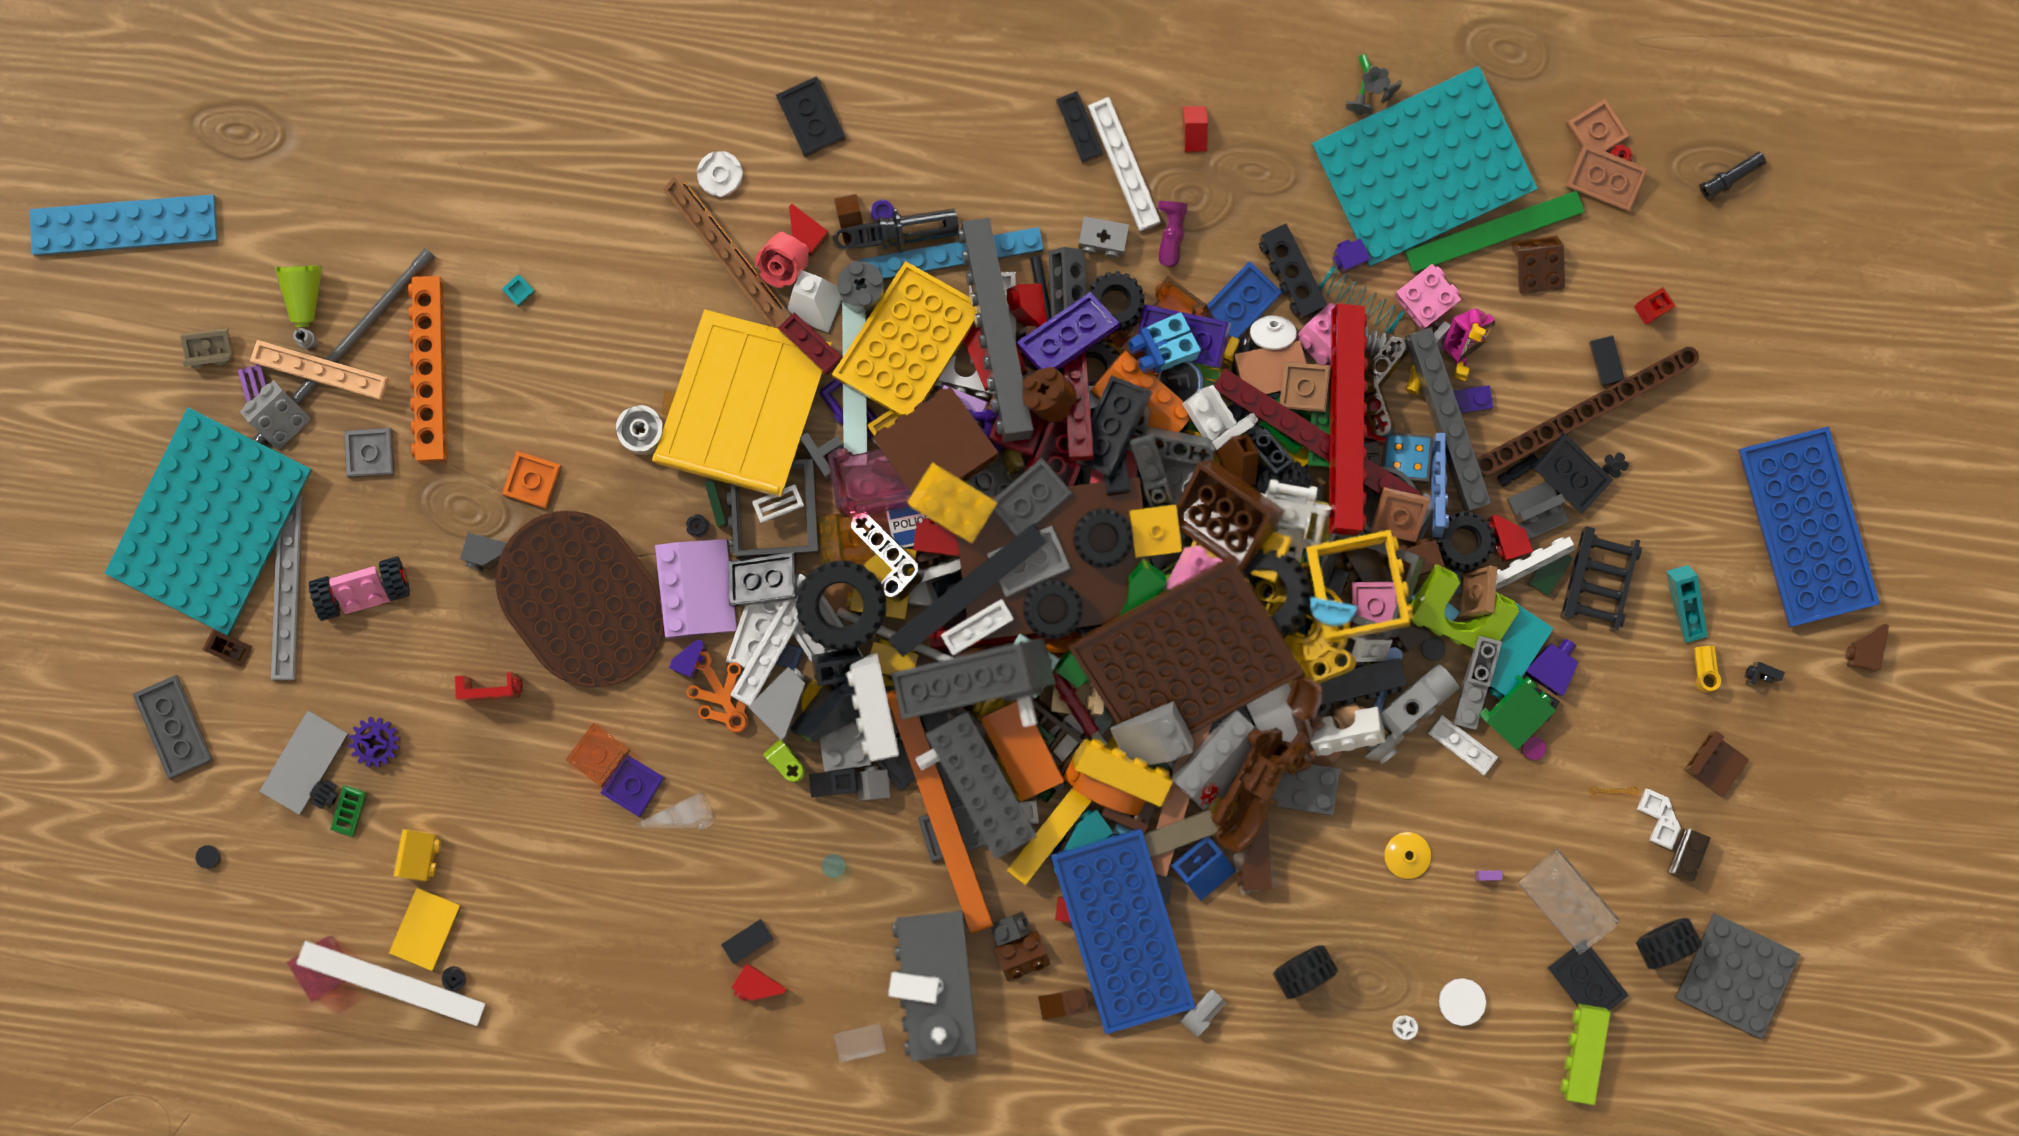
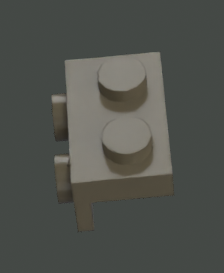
(207, 348)

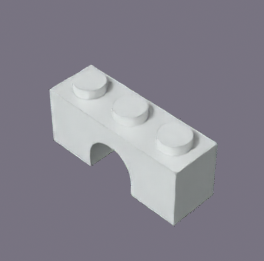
(962, 384)
(1365, 731)

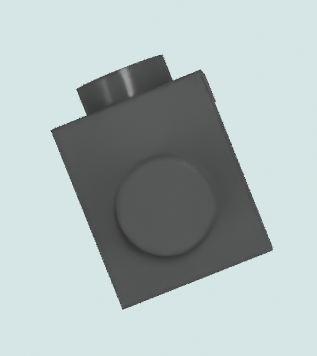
(1010, 928)

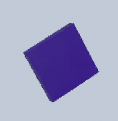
(632, 785)

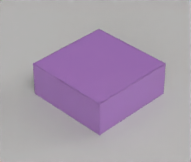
(1488, 875)

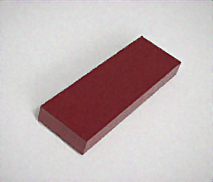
(810, 343)

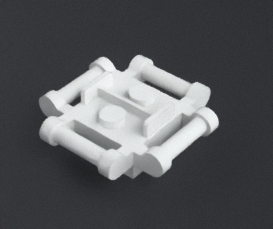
(1297, 514)

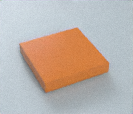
(531, 480)

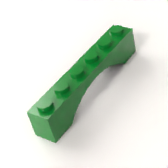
(1144, 584)

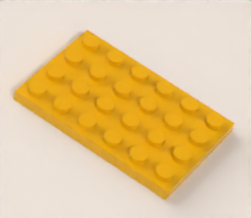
(907, 341)

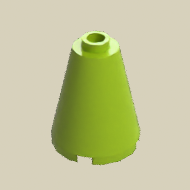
(300, 291)

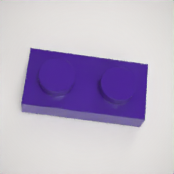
(1474, 399)

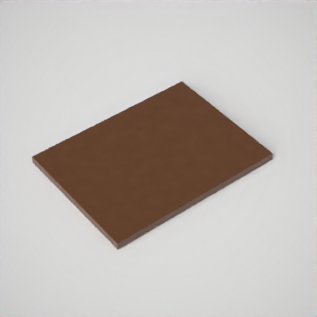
(1100, 589)
(1193, 645)

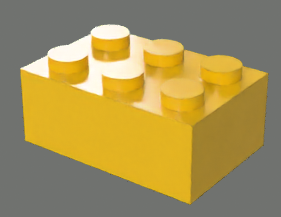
(952, 502)

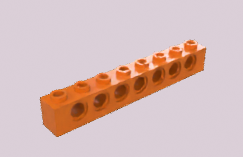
(437, 449)

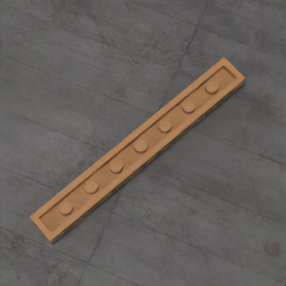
(726, 251)

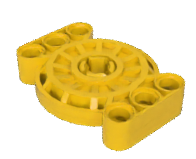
(1310, 648)

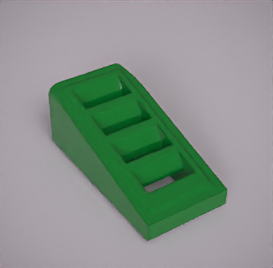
(346, 790)

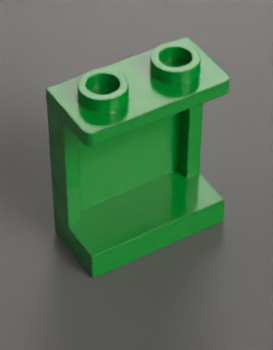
(1519, 712)

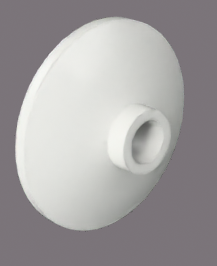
(1273, 332)

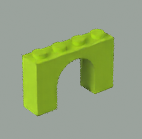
(1430, 606)

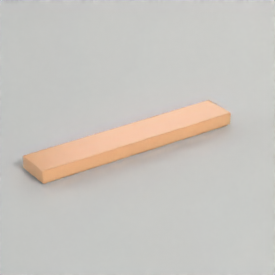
(319, 370)

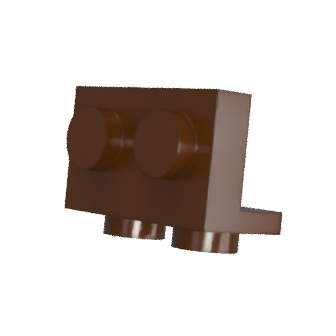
(1022, 956)

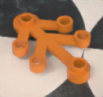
(721, 696)

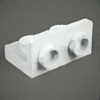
(1209, 412)

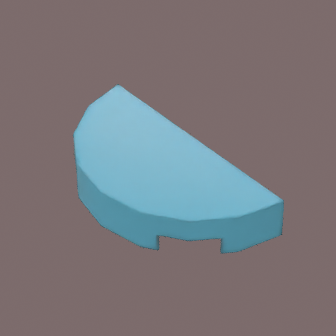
(1332, 612)

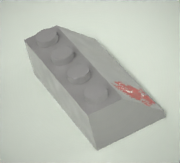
(1215, 760)

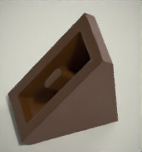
(848, 213)
(227, 647)

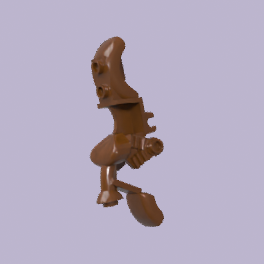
(1264, 769)

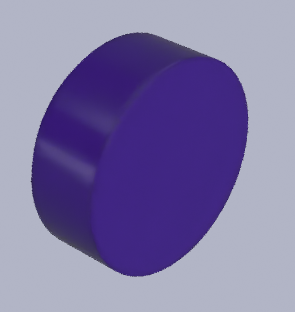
(881, 208)

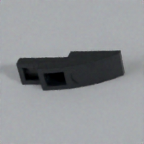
(1271, 453)

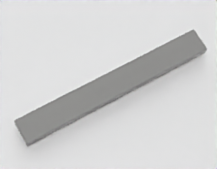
(287, 597)

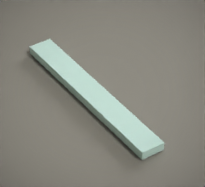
(853, 402)

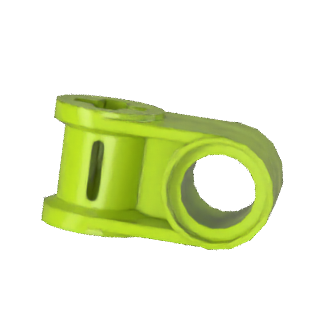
(782, 758)

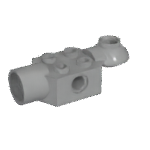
(1423, 694)

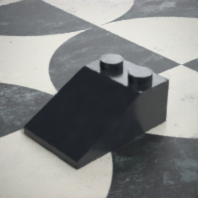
(827, 712)

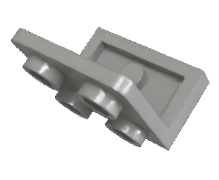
(275, 415)

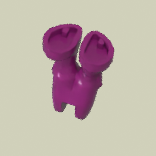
(1173, 234)

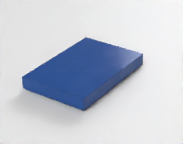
(1244, 299)

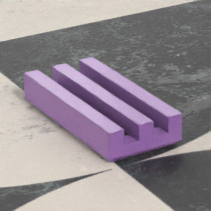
(250, 371)

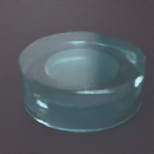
(833, 866)

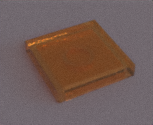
(598, 755)

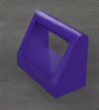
(686, 660)

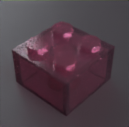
(314, 982)

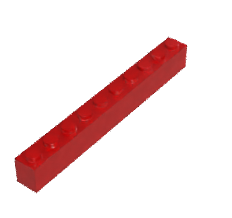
(1347, 419)

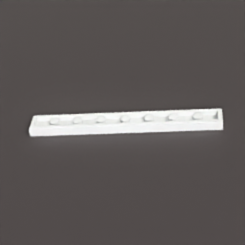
(390, 983)

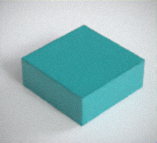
(518, 290)

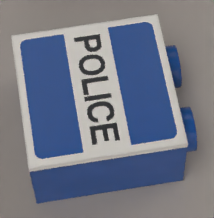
(903, 525)

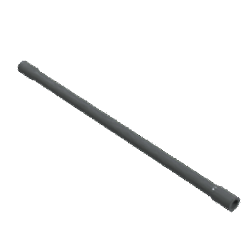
(365, 323)

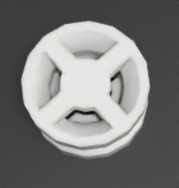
(1409, 1027)

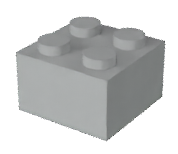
(844, 749)

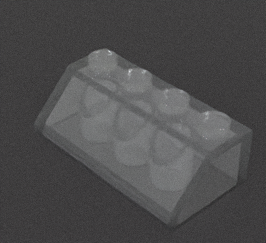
(1569, 901)

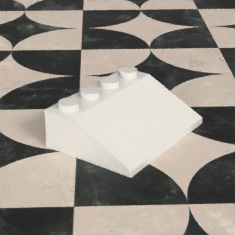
(873, 707)

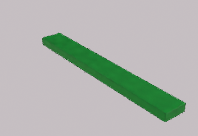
(1494, 232)

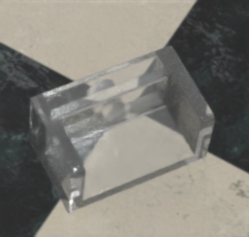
(860, 1042)

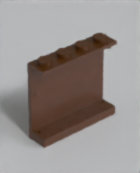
(936, 433)

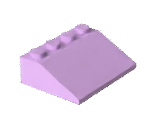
(695, 588)

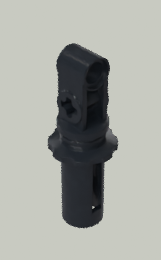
(889, 230)

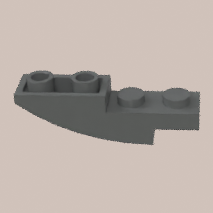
(1152, 471)

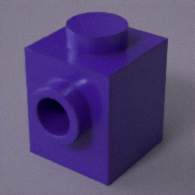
(1350, 255)

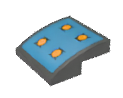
(1409, 455)

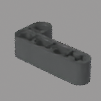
(1172, 438)

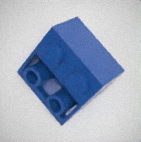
(1203, 867)

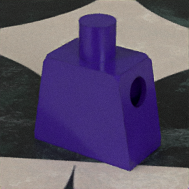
(1554, 667)

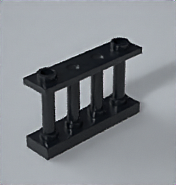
(1583, 563)

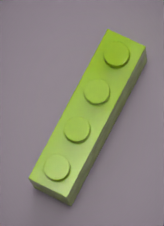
(1586, 1054)

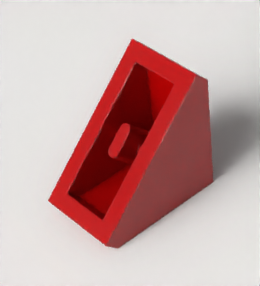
(1195, 128)

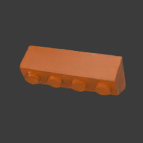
(1165, 406)

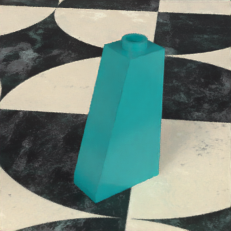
(1517, 651)

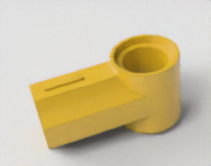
(1706, 666)

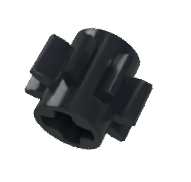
(324, 794)

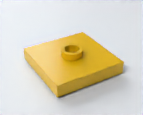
(1155, 531)

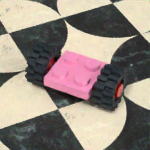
(359, 589)

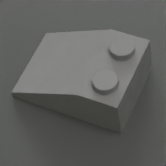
(1155, 735)

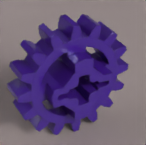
(373, 750)

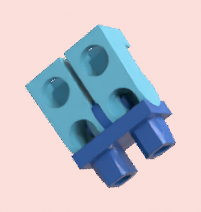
(1165, 344)

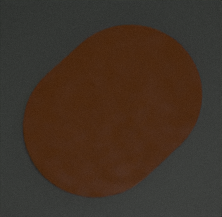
(580, 598)

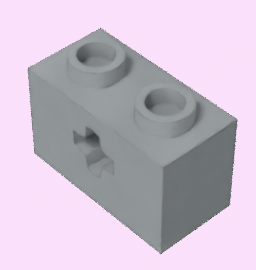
(1115, 234)

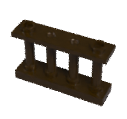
(1065, 728)

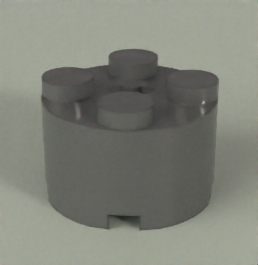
(857, 274)

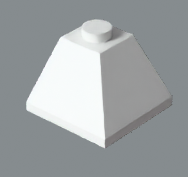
(814, 301)

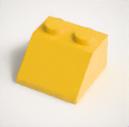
(417, 855)

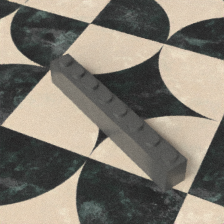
(1447, 419)

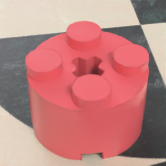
(782, 260)

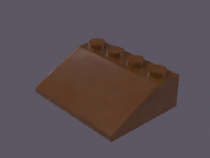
(1226, 513)

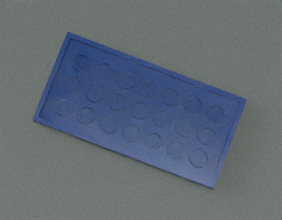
(1808, 527)
(1123, 931)

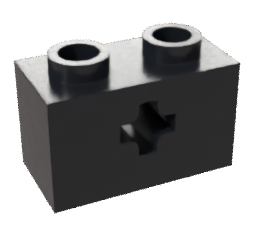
(834, 666)

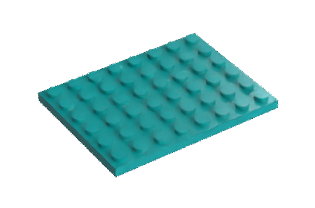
(1424, 166)
(208, 521)

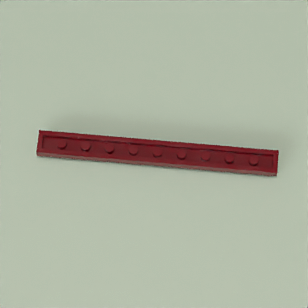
(1298, 428)

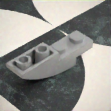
(1476, 682)

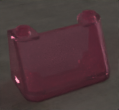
(865, 483)

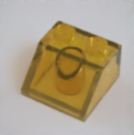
(840, 541)

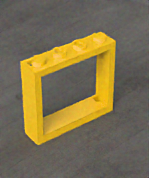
(1395, 566)

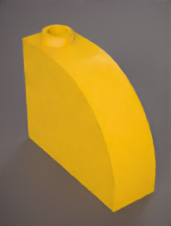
(881, 569)

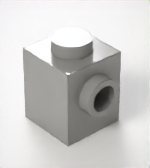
(873, 784)

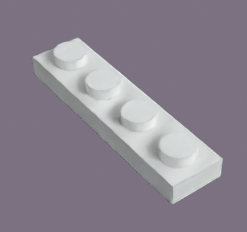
(1538, 559)

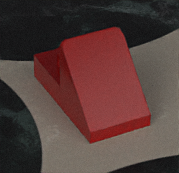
(1654, 306)

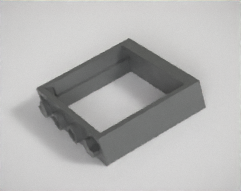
(734, 521)
(1328, 563)

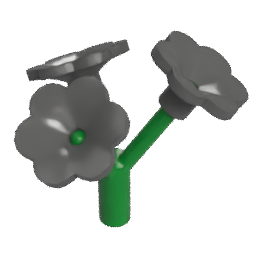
(1372, 80)

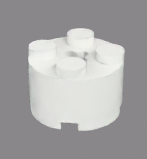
(635, 417)

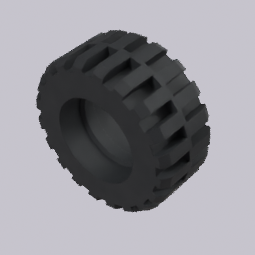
(1297, 584)
(841, 637)

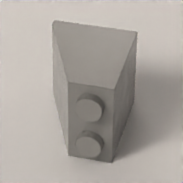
(781, 702)

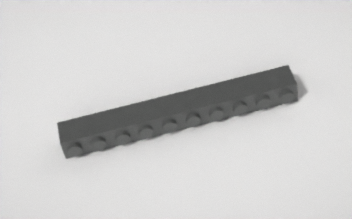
(996, 330)

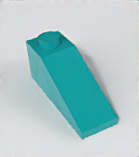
(1687, 602)
(1088, 830)

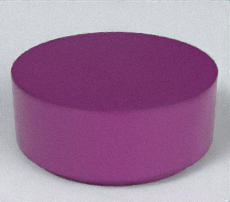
(1534, 748)

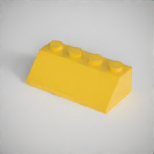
(1122, 772)

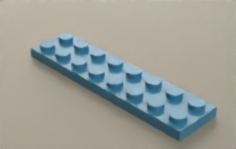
(123, 225)

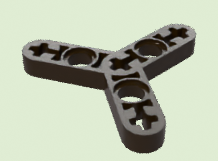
(1378, 379)

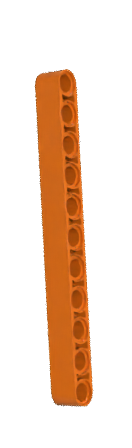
(943, 821)

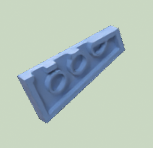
(1438, 484)

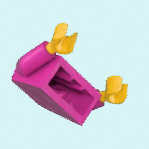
(1465, 336)

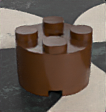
(1049, 394)

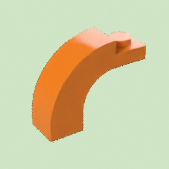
(1103, 793)

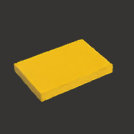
(424, 929)

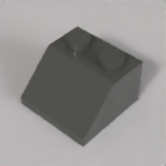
(481, 552)

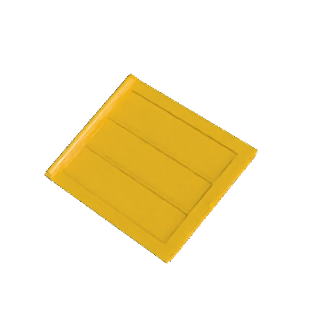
(739, 405)

